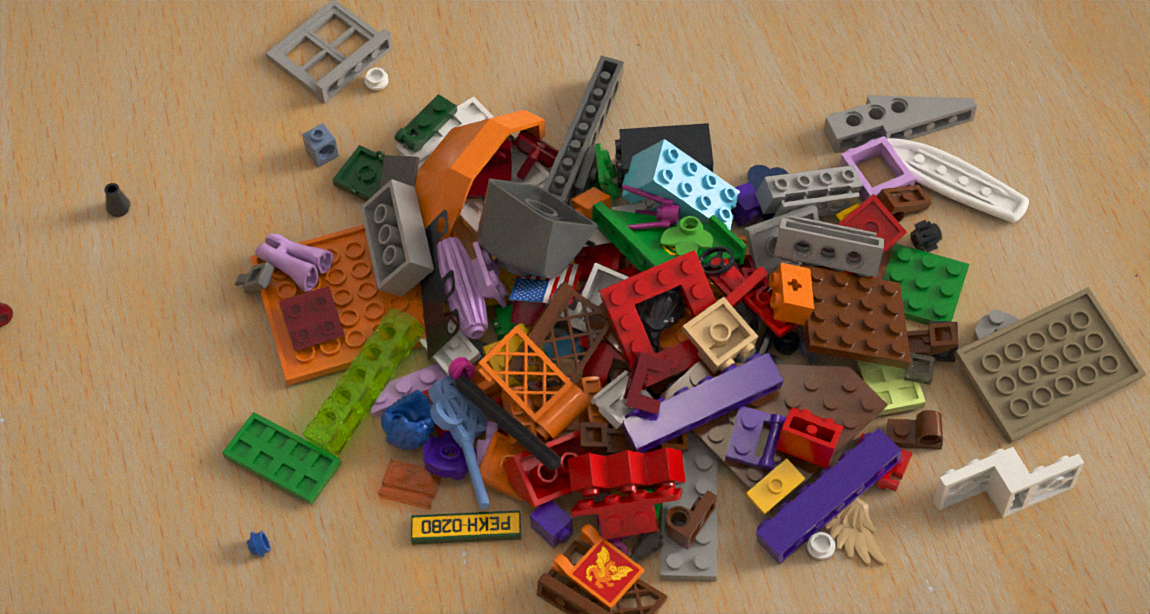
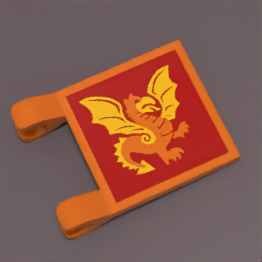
(602, 571)

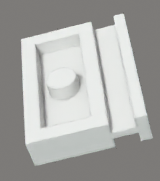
(457, 347)
(610, 400)

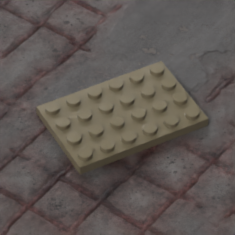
(1049, 364)

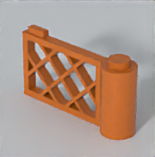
(559, 410)

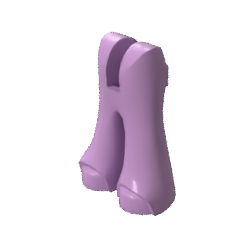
(296, 260)

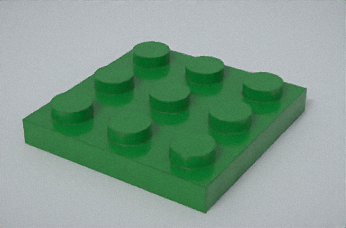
(927, 283)

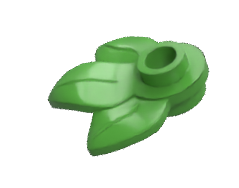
(687, 236)

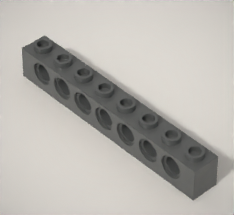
(584, 128)

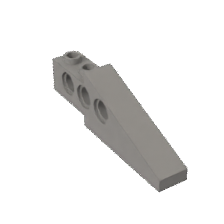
(896, 118)

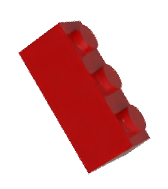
(534, 480)

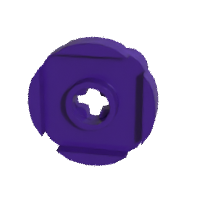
(441, 465)

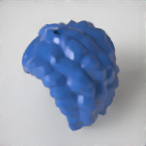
(408, 421)

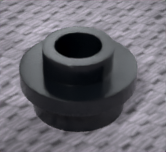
(787, 348)

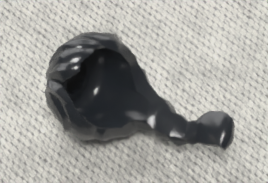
(660, 314)

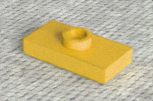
(775, 486)

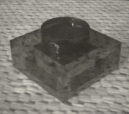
(920, 369)

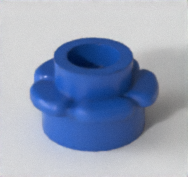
(258, 544)

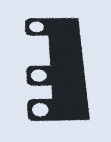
(434, 296)

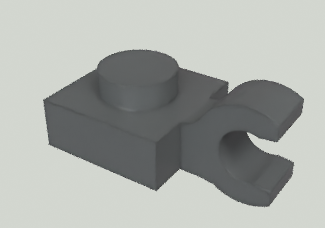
(257, 278)

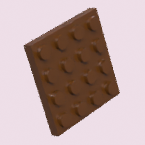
(857, 319)

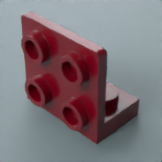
(498, 168)
(311, 318)

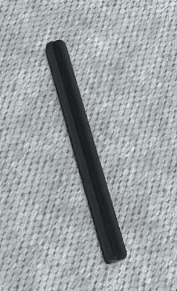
(508, 423)

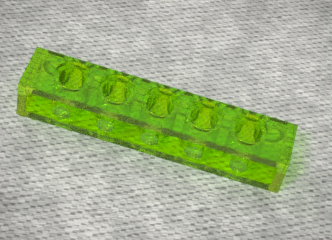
(364, 381)

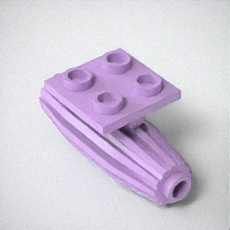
(473, 284)

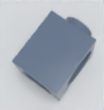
(320, 145)

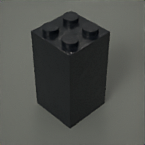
(690, 139)

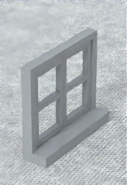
(348, 69)

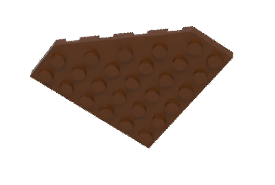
(824, 390)

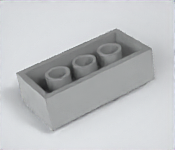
(396, 238)

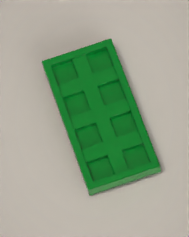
(282, 458)

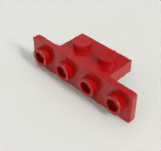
(627, 514)

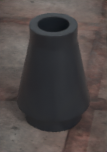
(116, 201)

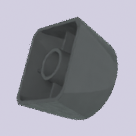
(530, 229)

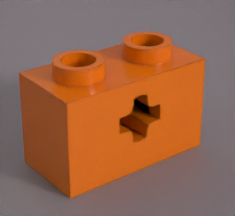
(791, 293)

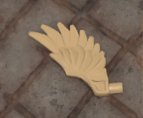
(855, 531)

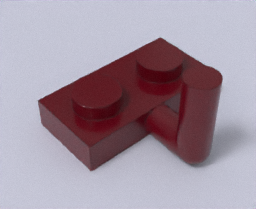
(535, 149)

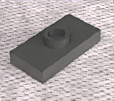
(588, 172)

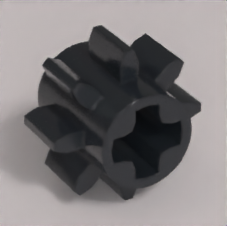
(926, 236)

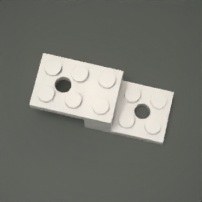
(1007, 481)

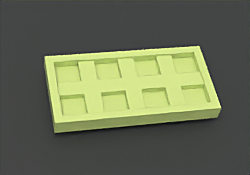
(891, 387)

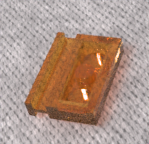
(409, 484)

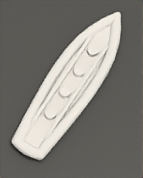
(960, 180)

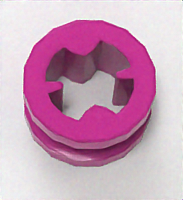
(461, 364)

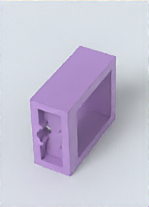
(870, 150)

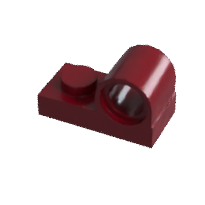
(526, 312)

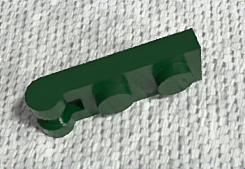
(426, 123)

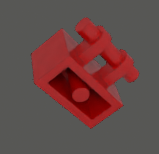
(809, 437)

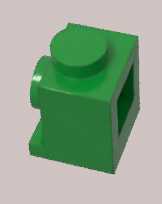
(502, 321)

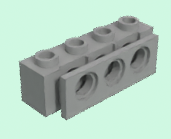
(775, 190)
(823, 235)

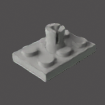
(763, 238)

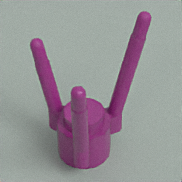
(667, 214)

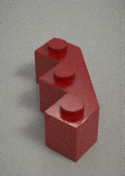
(625, 471)

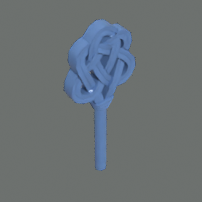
(465, 422)

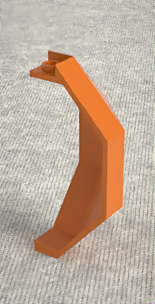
(458, 159)

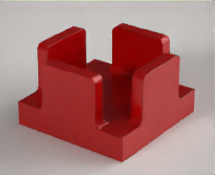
(875, 218)

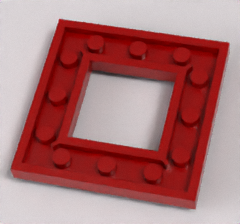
(620, 307)

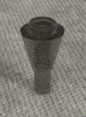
(646, 545)

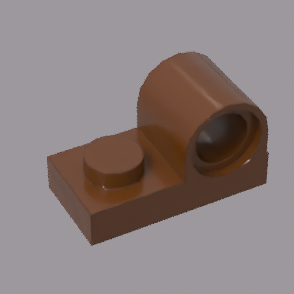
(903, 200)
(921, 433)
(692, 519)

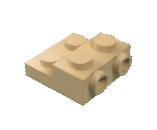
(720, 335)

